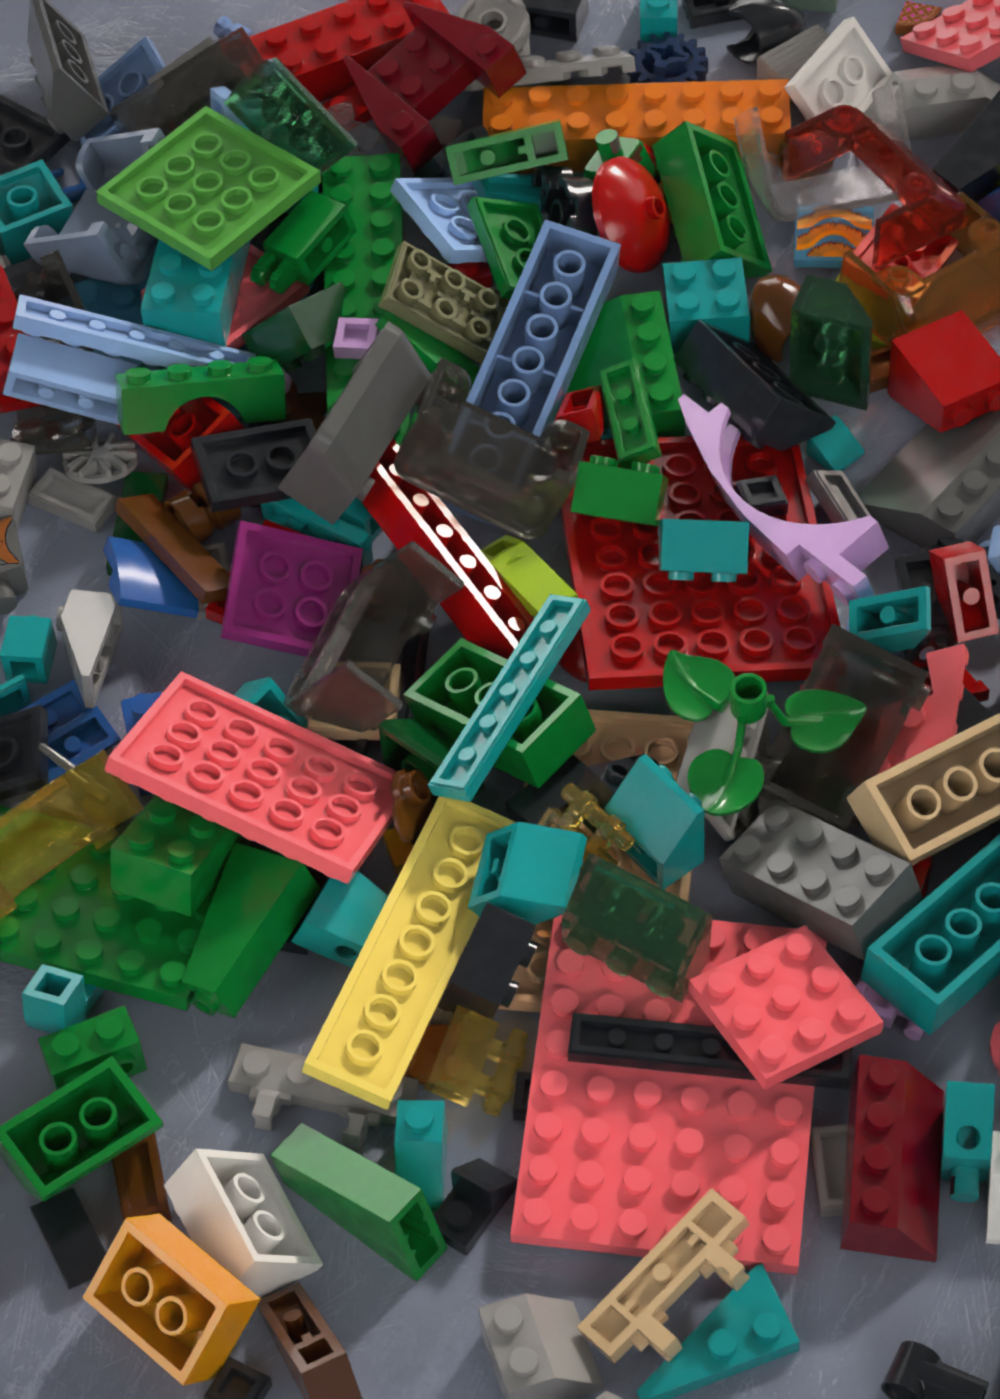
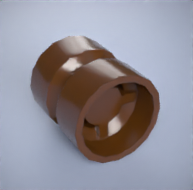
(195, 513)

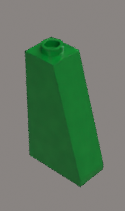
(246, 926)
(362, 1199)

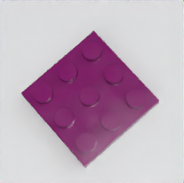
(284, 587)

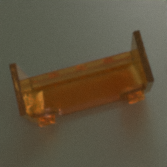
(903, 301)

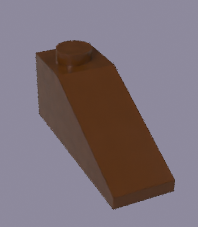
(308, 1345)

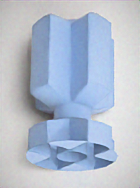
(225, 27)

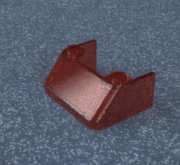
(929, 203)

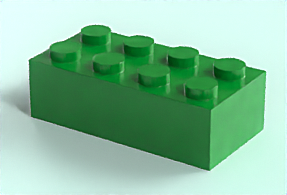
(544, 738)
(171, 856)

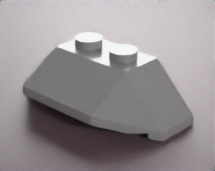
(941, 99)
(720, 733)

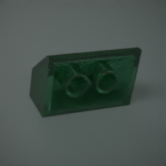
(289, 116)
(831, 343)
(637, 928)

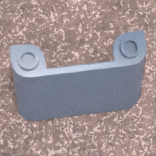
(94, 238)

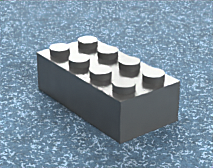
(820, 878)

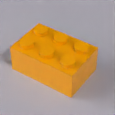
(171, 1298)

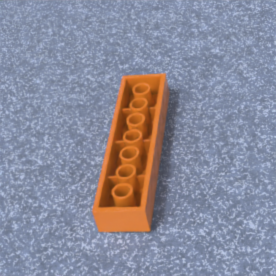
(638, 111)

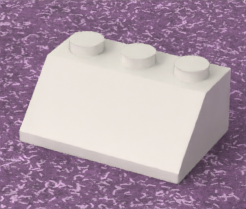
(242, 1218)

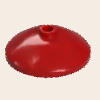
(631, 213)

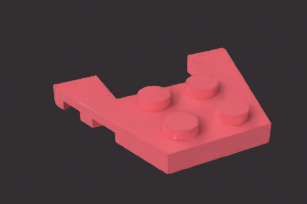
(939, 713)

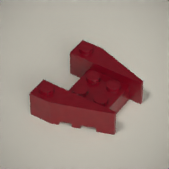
(427, 74)

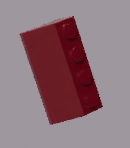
(892, 1161)

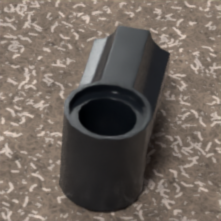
(921, 1375)

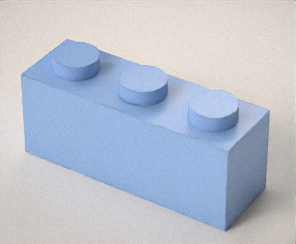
(64, 377)

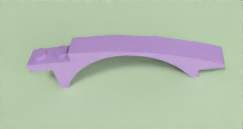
(824, 551)

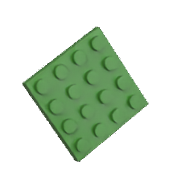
(208, 187)

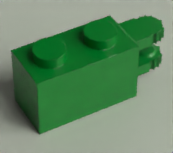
(304, 243)

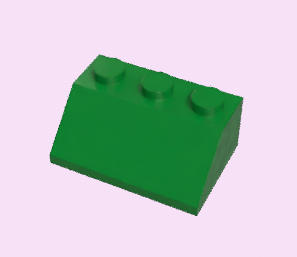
(76, 1130)

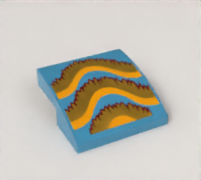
(826, 238)

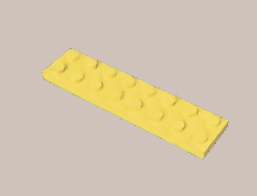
(406, 958)

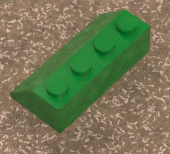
(710, 198)

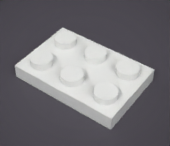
(839, 73)

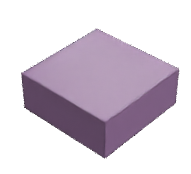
(354, 337)

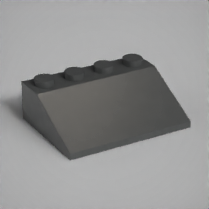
(941, 484)

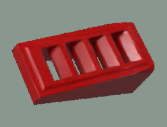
(585, 409)

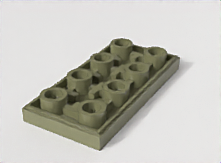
(442, 302)

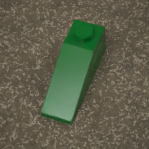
(507, 152)

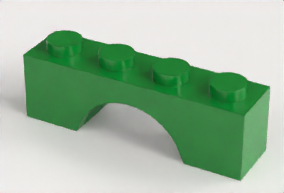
(151, 397)

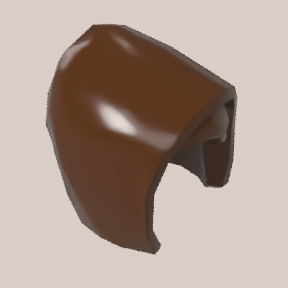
(771, 313)

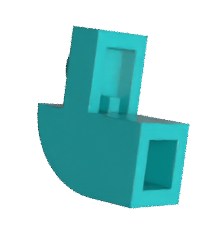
(57, 999)

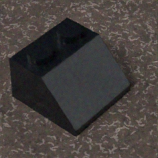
(489, 963)

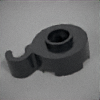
(565, 197)

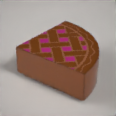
(913, 14)

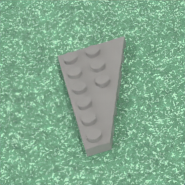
(571, 62)

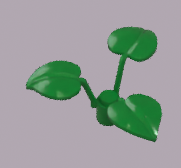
(729, 783)

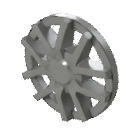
(106, 455)

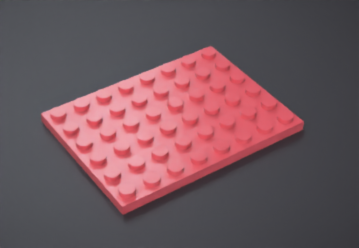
(631, 1150)

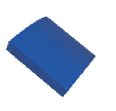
(145, 581)
(74, 729)

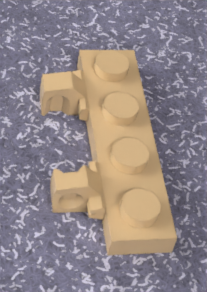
(638, 1304)

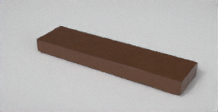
(175, 546)

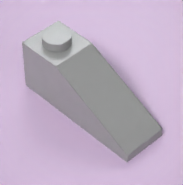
(90, 635)

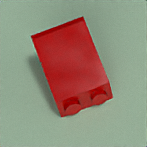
(945, 372)

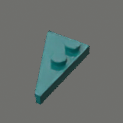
(736, 1336)

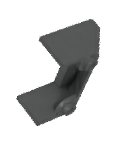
(359, 427)

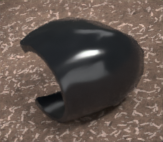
(771, 25)

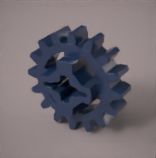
(668, 60)

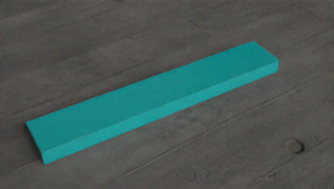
(509, 698)

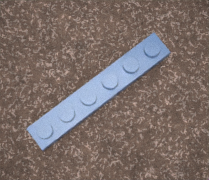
(117, 336)

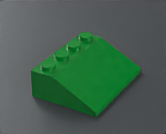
(630, 329)

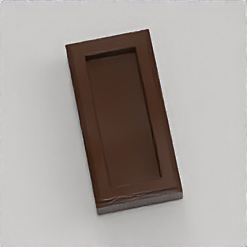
(141, 1180)

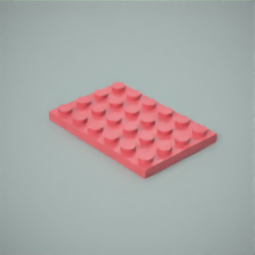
(258, 776)

